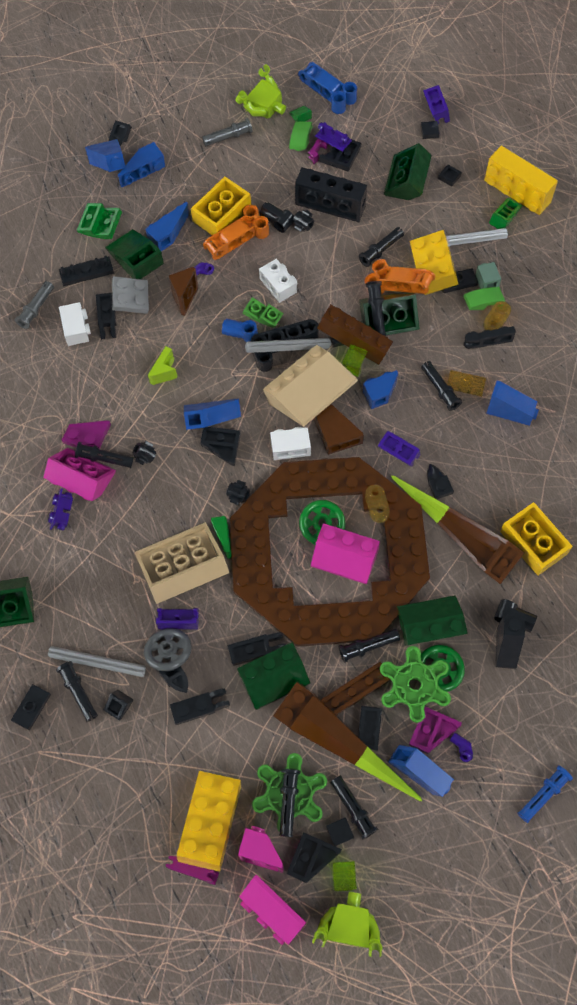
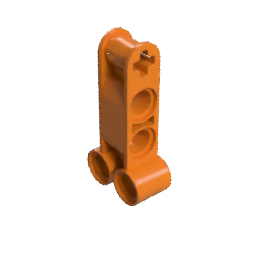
(238, 233)
(400, 278)

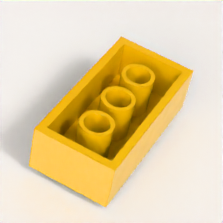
(520, 180)
(209, 821)

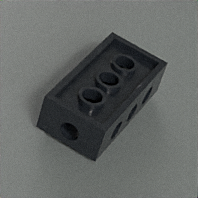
(330, 199)

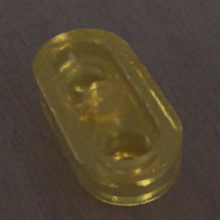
(495, 318)
(377, 502)

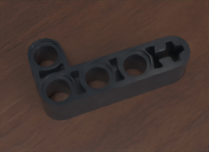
(307, 327)

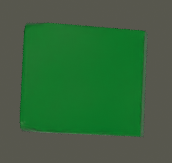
(301, 114)

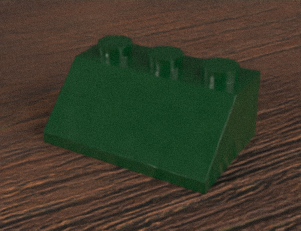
(408, 173)
(399, 312)
(16, 602)
(431, 620)
(273, 675)

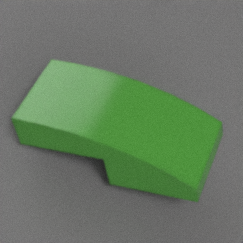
(300, 136)
(481, 298)
(263, 314)

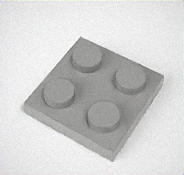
(130, 295)

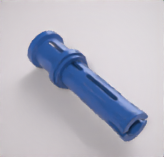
(552, 784)

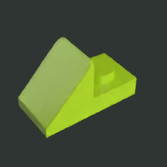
(162, 368)

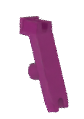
(313, 153)
(200, 873)

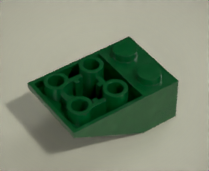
(136, 254)

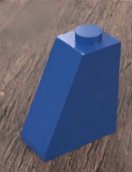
(106, 155)
(512, 404)
(421, 770)

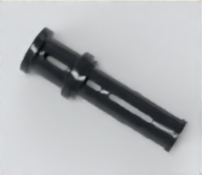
(375, 250)
(375, 300)
(445, 391)
(127, 461)
(358, 645)
(73, 682)
(289, 791)
(358, 816)

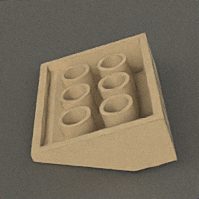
(309, 385)
(181, 562)

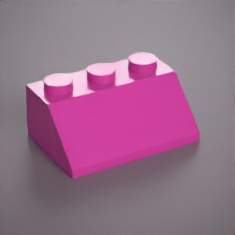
(78, 475)
(345, 553)
(258, 850)
(271, 911)

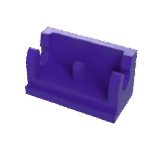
(437, 103)
(399, 448)
(178, 619)

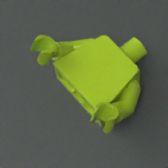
(264, 98)
(350, 926)

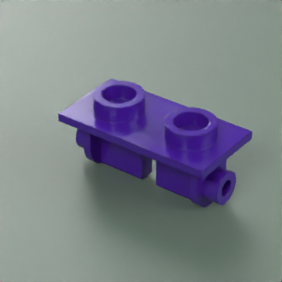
(333, 137)
(58, 517)

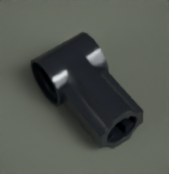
(281, 219)
(510, 608)

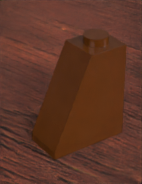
(337, 431)

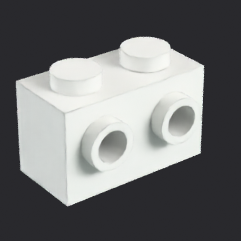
(278, 280)
(74, 324)
(290, 443)

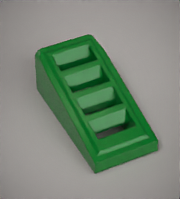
(504, 215)
(221, 529)

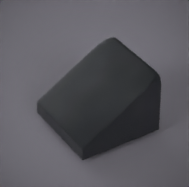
(118, 704)

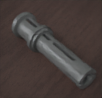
(234, 130)
(31, 310)

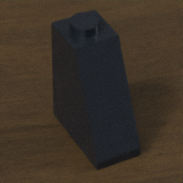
(509, 641)

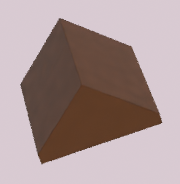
(184, 288)

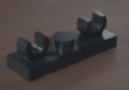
(86, 271)

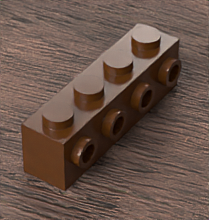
(353, 332)

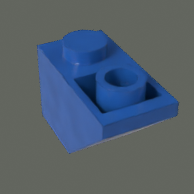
(379, 389)

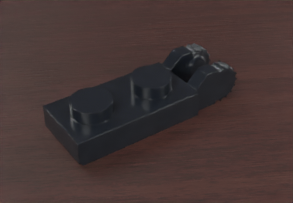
(105, 315)
(489, 337)
(253, 648)
(197, 706)

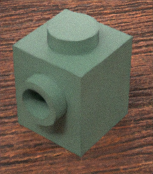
(488, 275)

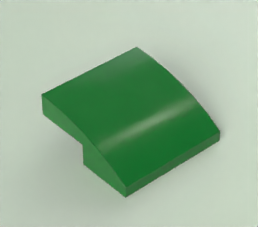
(99, 221)

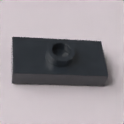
(465, 278)
(30, 707)
(370, 726)

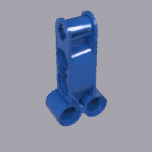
(329, 87)

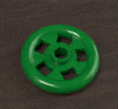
(316, 507)
(452, 656)

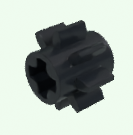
(303, 220)
(144, 452)
(238, 492)

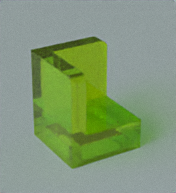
(354, 359)
(344, 876)

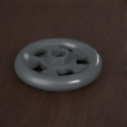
(176, 660)

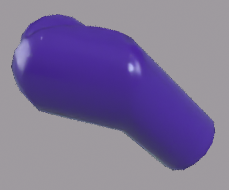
(204, 268)
(464, 746)

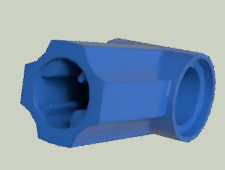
(239, 329)

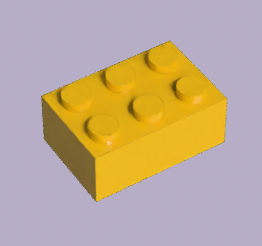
(220, 206)
(434, 254)
(537, 538)

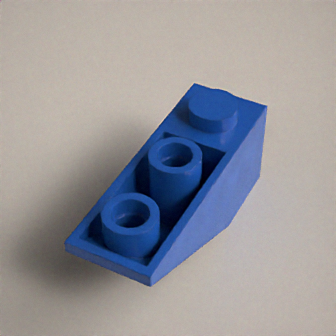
(144, 162)
(166, 229)
(210, 413)

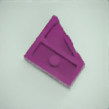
(88, 433)
(433, 730)

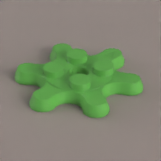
(425, 674)
(303, 801)

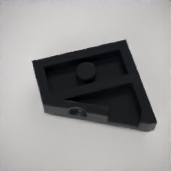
(340, 159)
(221, 443)
(311, 857)

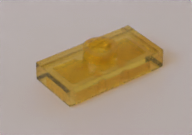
(466, 383)

